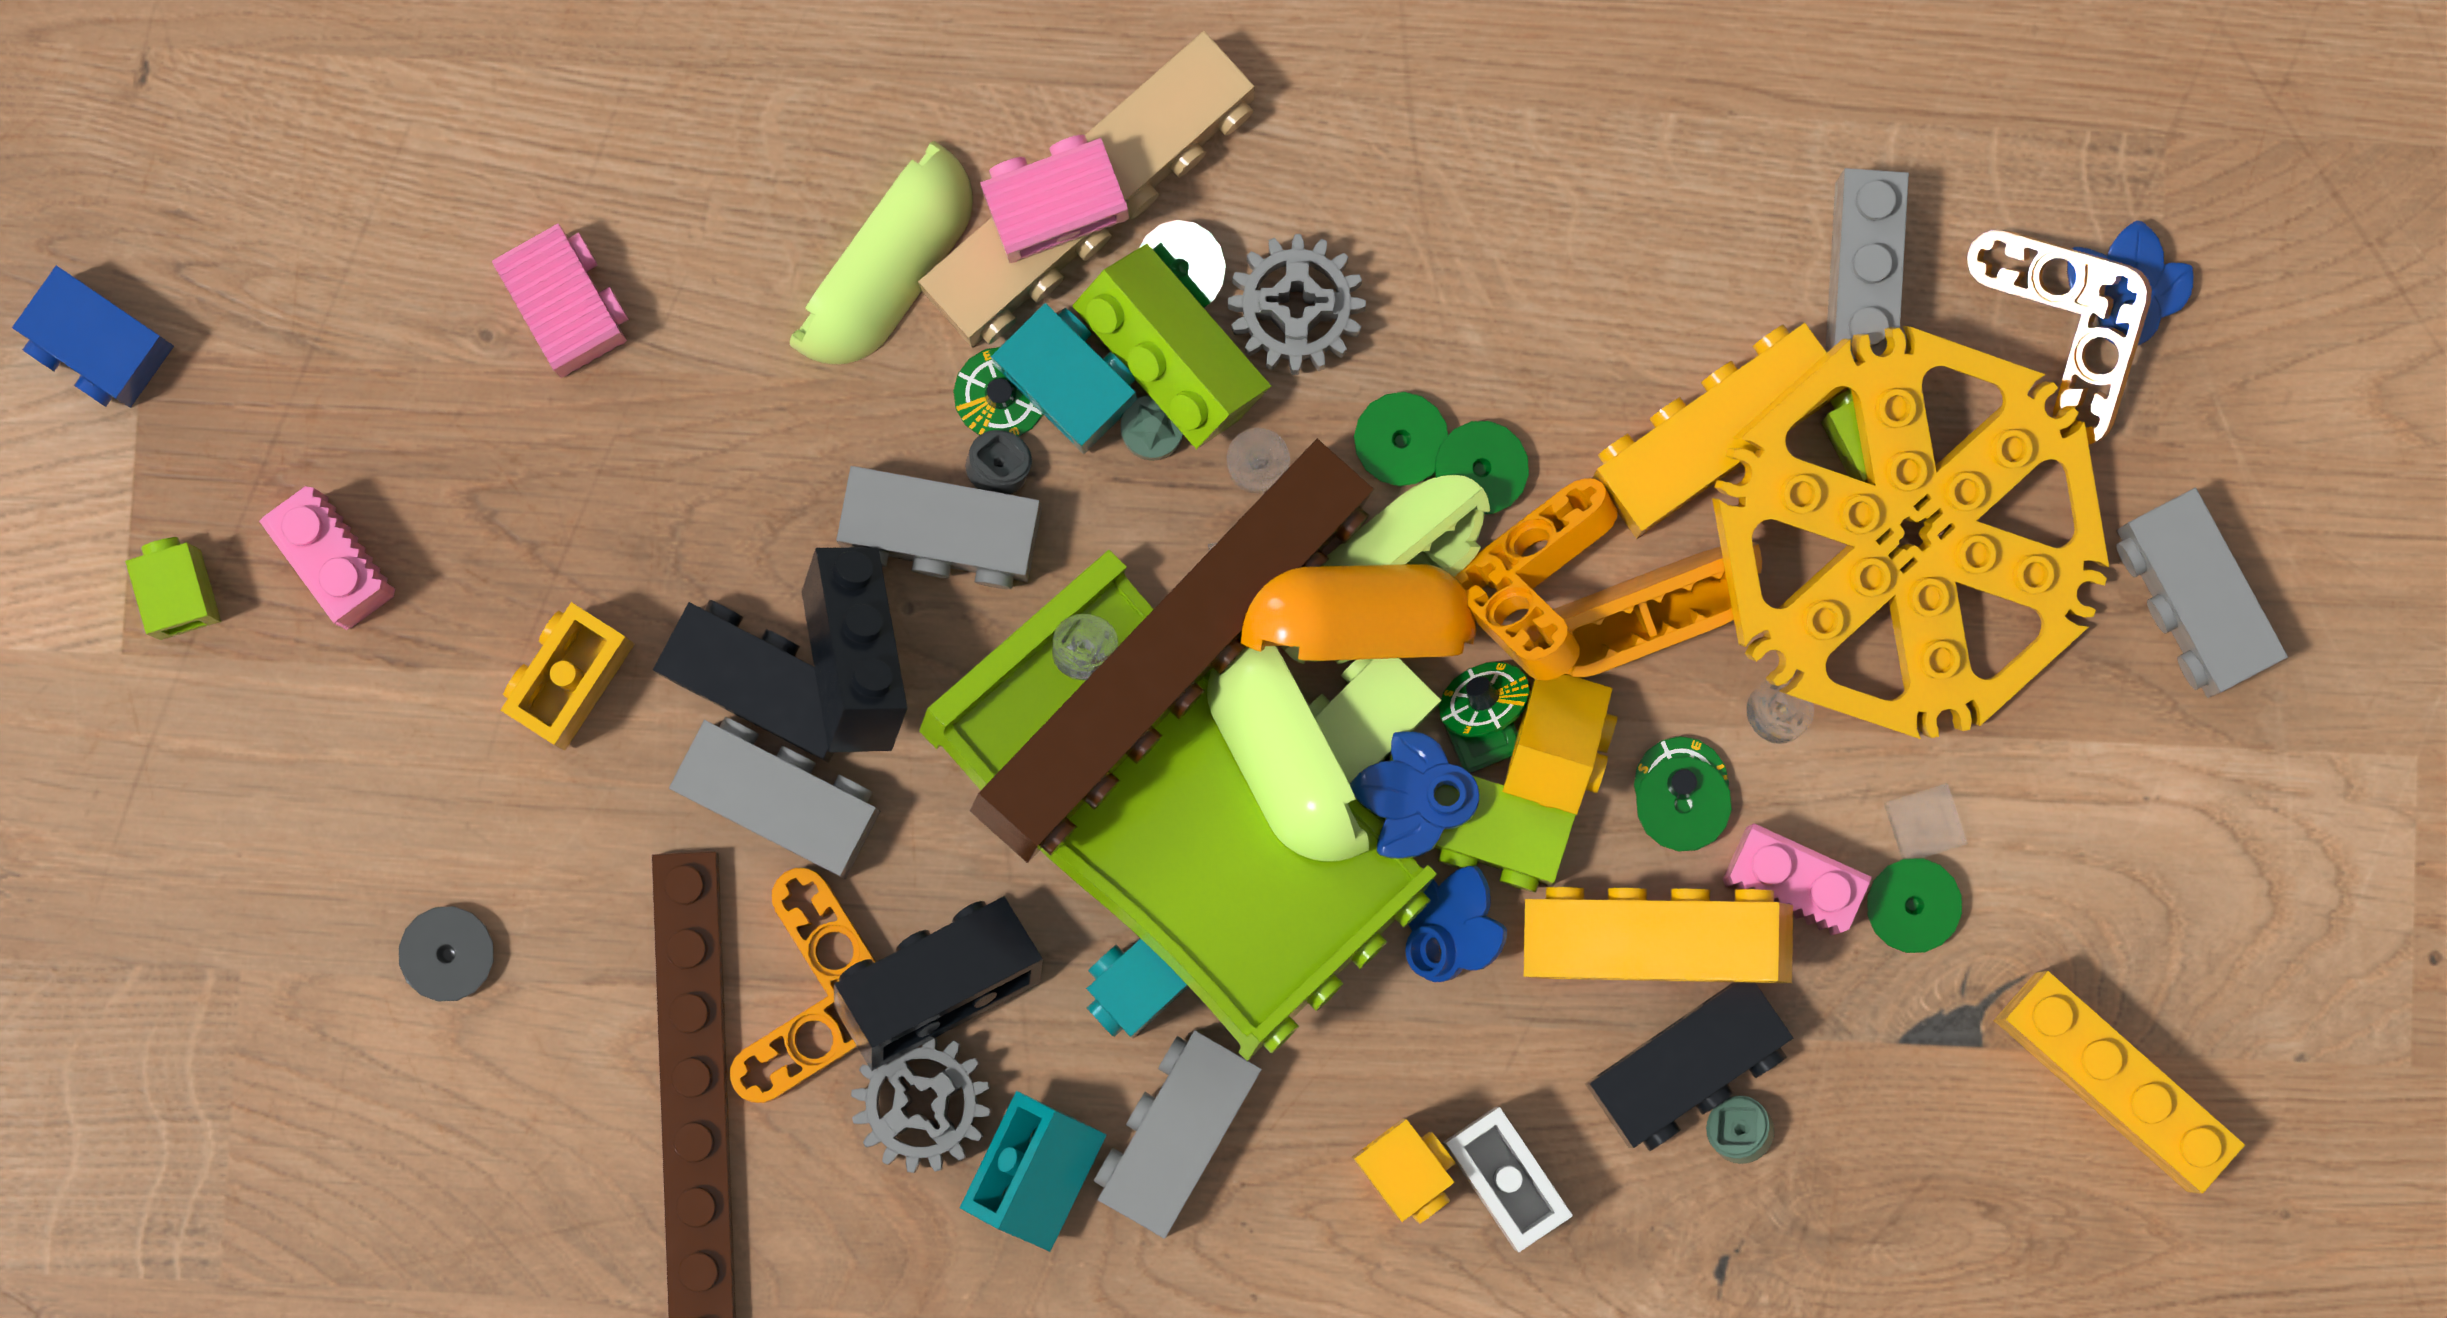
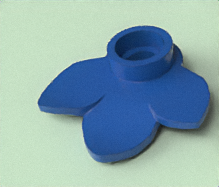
(2169, 282)
(1405, 795)
(1458, 924)

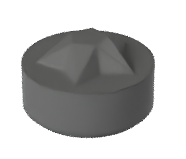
(998, 462)

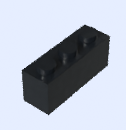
(854, 649)
(746, 675)
(936, 981)
(1691, 1064)

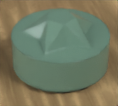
(1149, 431)
(1740, 1129)

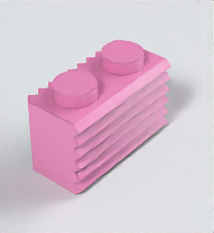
(1054, 197)
(560, 299)
(327, 557)
(1811, 882)

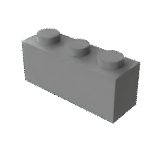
(1867, 256)
(941, 526)
(2199, 594)
(776, 795)
(1176, 1132)

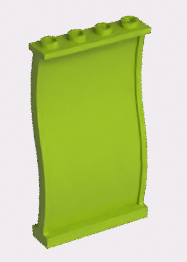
(1183, 838)

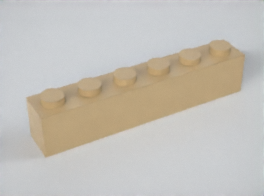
(1146, 140)

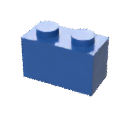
(91, 337)

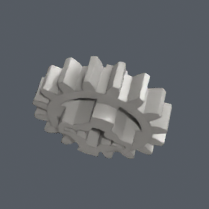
(1326, 302)
(898, 1119)

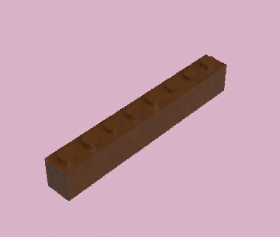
(1168, 655)

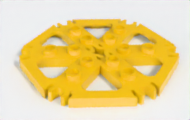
(1868, 520)

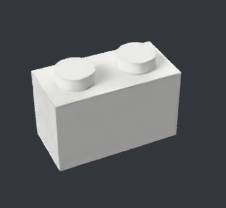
(1507, 1179)

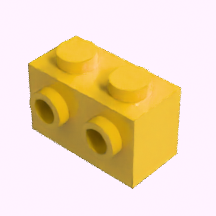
(565, 675)
(1560, 741)
(1407, 1171)

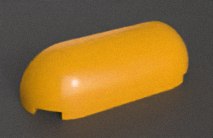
(1649, 612)
(1362, 613)

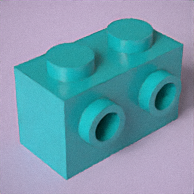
(1066, 376)
(1132, 988)
(1037, 1171)

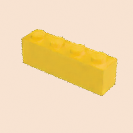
(1691, 441)
(1658, 939)
(2119, 1082)

